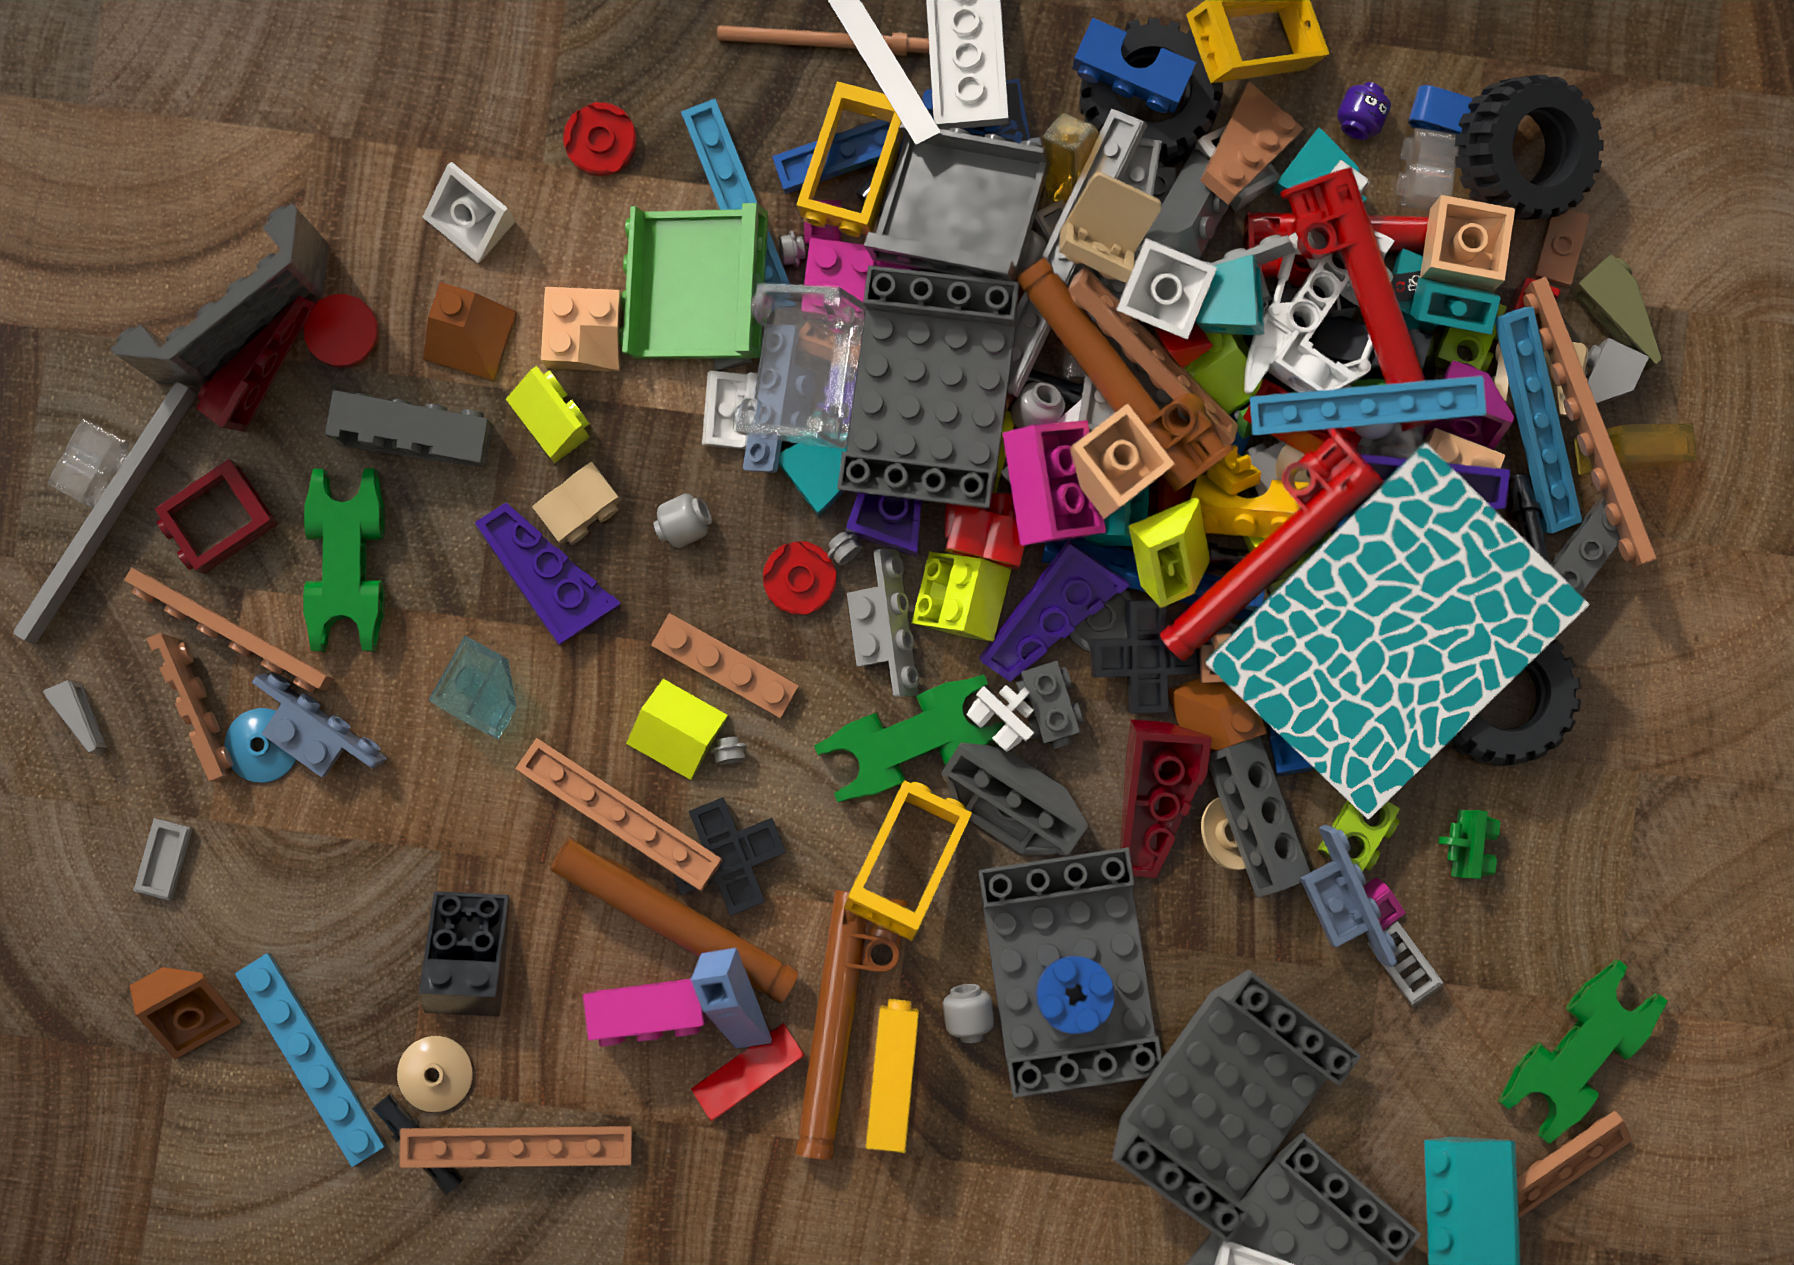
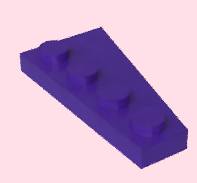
(550, 582)

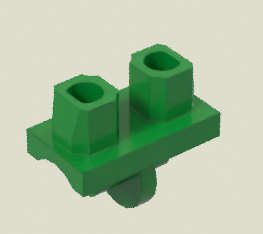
(1467, 844)

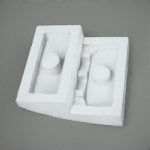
(723, 395)

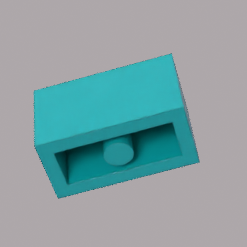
(1454, 305)

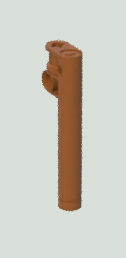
(1188, 443)
(668, 916)
(846, 953)

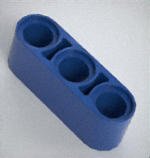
(1439, 110)

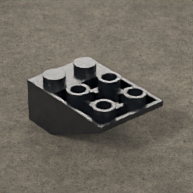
(465, 954)

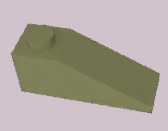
(1617, 304)

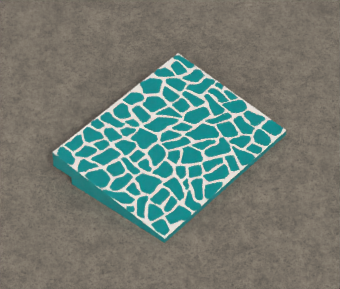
(1396, 631)

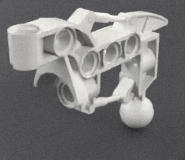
(1286, 346)

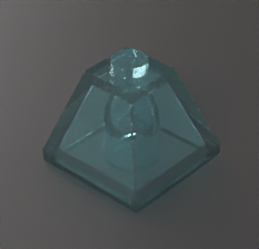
(477, 688)

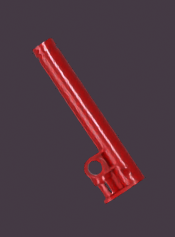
(1338, 212)
(1406, 231)
(1337, 487)

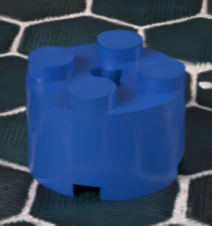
(1084, 1014)

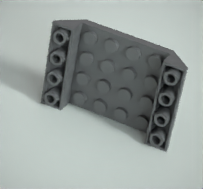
(226, 327)
(931, 387)
(1059, 911)
(1227, 1099)
(1314, 1214)

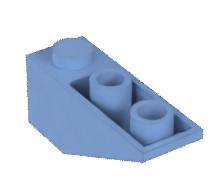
(729, 998)

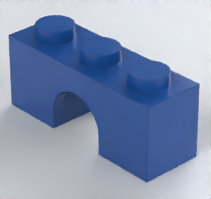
(1158, 84)

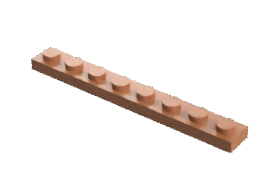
(1593, 436)

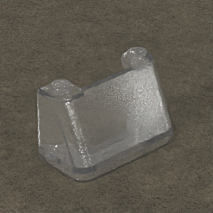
(804, 365)

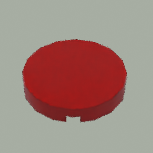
(600, 139)
(341, 330)
(799, 578)

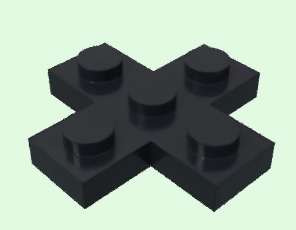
(1142, 658)
(738, 851)

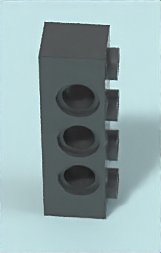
(1586, 548)
(1258, 817)

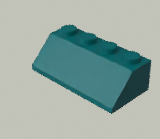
(1471, 1201)

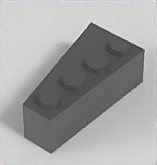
(408, 429)

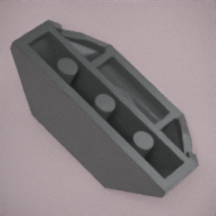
(1189, 212)
(1014, 800)

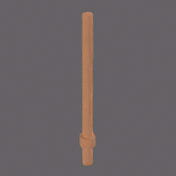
(898, 43)

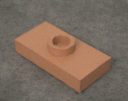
(1561, 248)

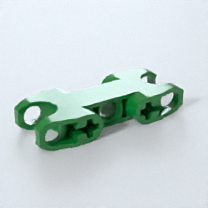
(344, 535)
(883, 750)
(1564, 1072)

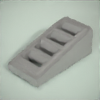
(74, 708)
(1428, 988)

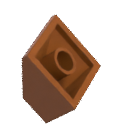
(467, 331)
(1215, 711)
(181, 1009)

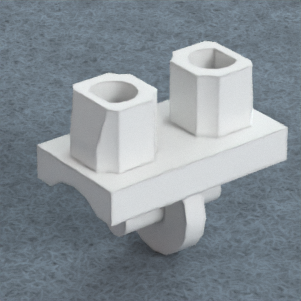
(988, 705)

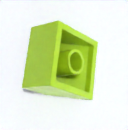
(1223, 371)

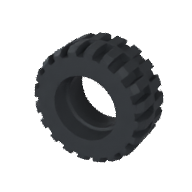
(1201, 97)
(1568, 136)
(1546, 726)

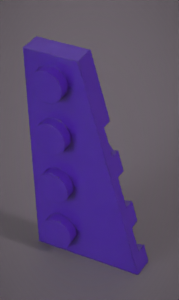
(1057, 602)

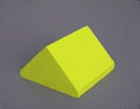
(676, 729)

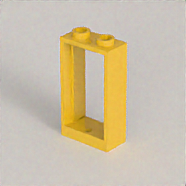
(1221, 52)
(868, 104)
(882, 910)
(892, 1076)

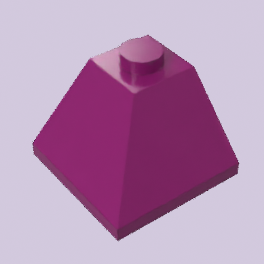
(1481, 429)

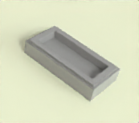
(163, 859)

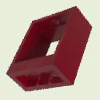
(261, 517)

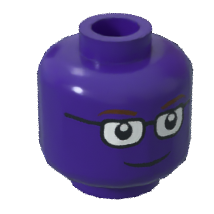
(1363, 111)

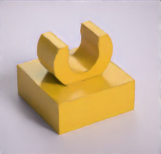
(1234, 473)

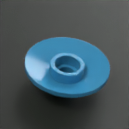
(251, 765)

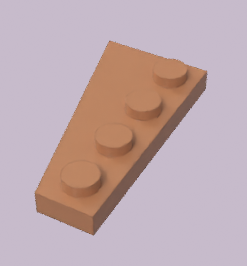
(1248, 144)
(191, 706)

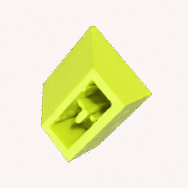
(549, 419)
(1171, 552)
(961, 596)

